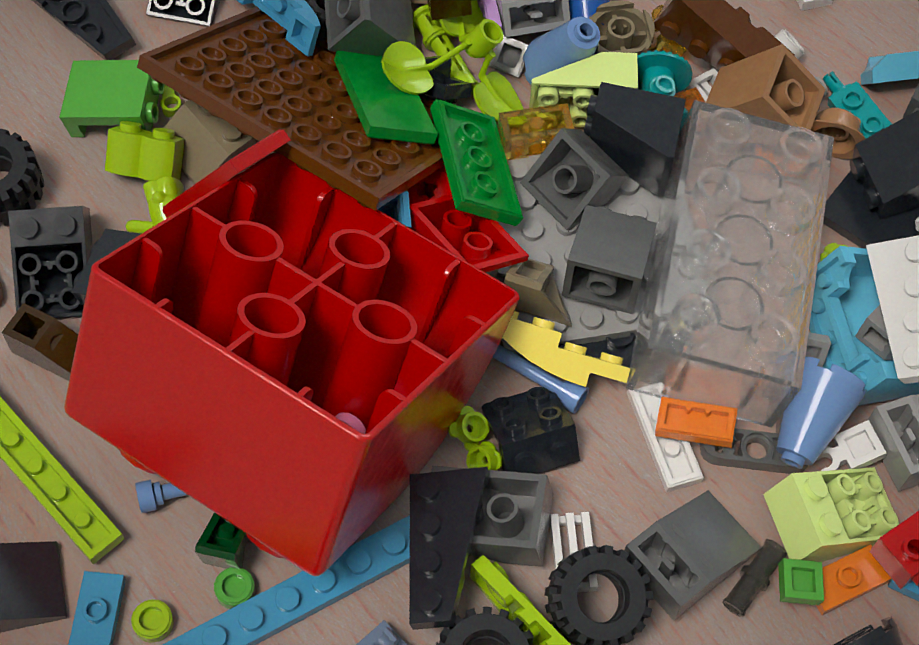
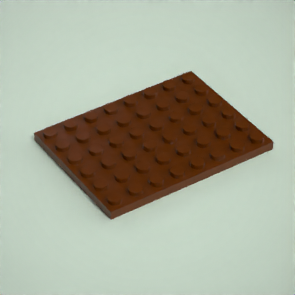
(265, 84)

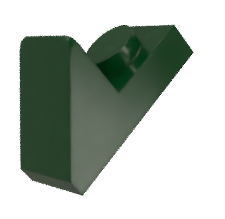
(221, 544)

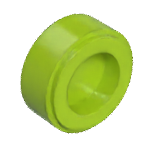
(152, 621)

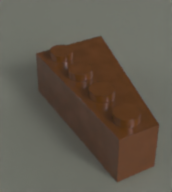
(713, 30)

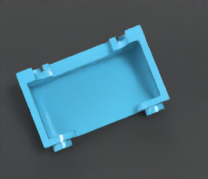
(840, 305)

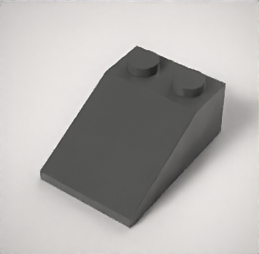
(512, 517)

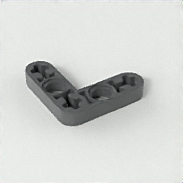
(771, 462)

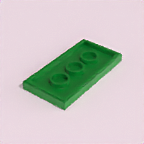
(381, 105)
(475, 163)

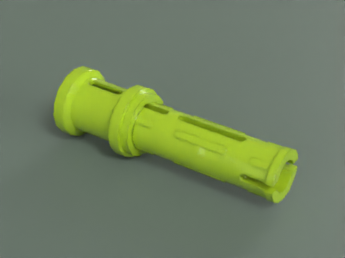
(439, 41)

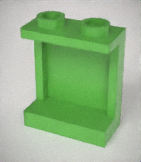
(107, 94)

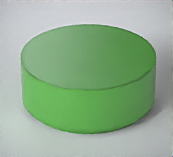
(234, 587)

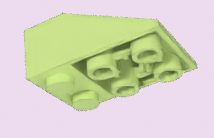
(582, 78)
(830, 512)

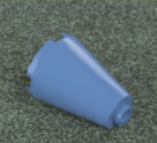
(561, 47)
(817, 412)

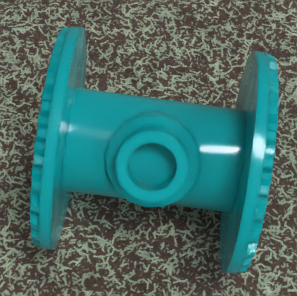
(664, 74)

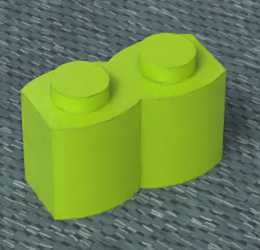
(143, 153)

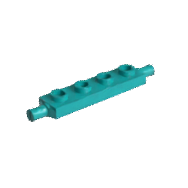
(858, 102)

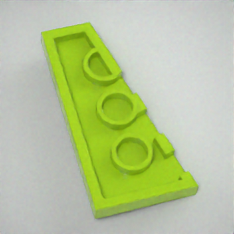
(503, 595)

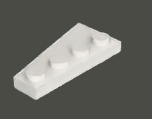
(897, 285)

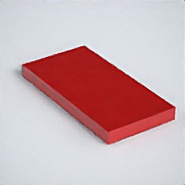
(228, 170)

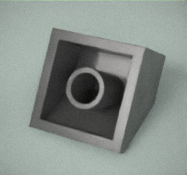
(573, 175)

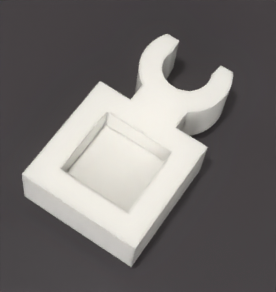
(855, 448)

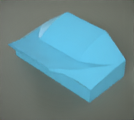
(891, 68)

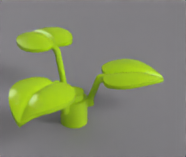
(478, 36)

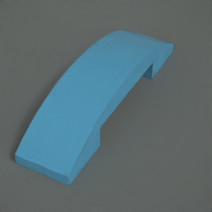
(296, 18)

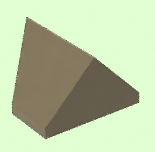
(537, 290)

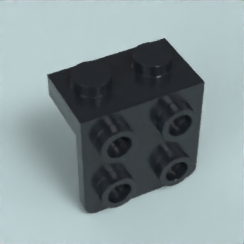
(532, 431)

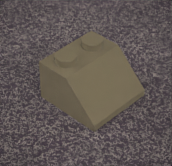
(207, 140)

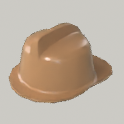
(843, 127)

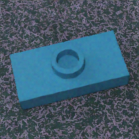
(97, 609)

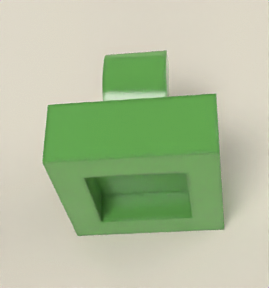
(801, 581)

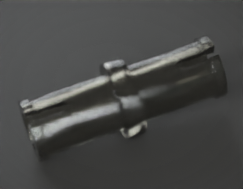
(754, 578)

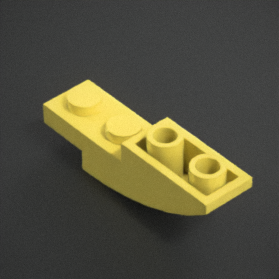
(540, 344)

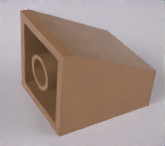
(769, 87)

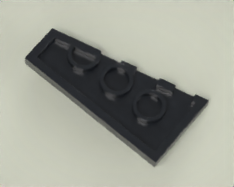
(92, 23)
(440, 540)

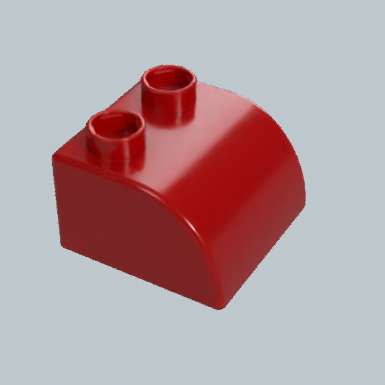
(257, 321)

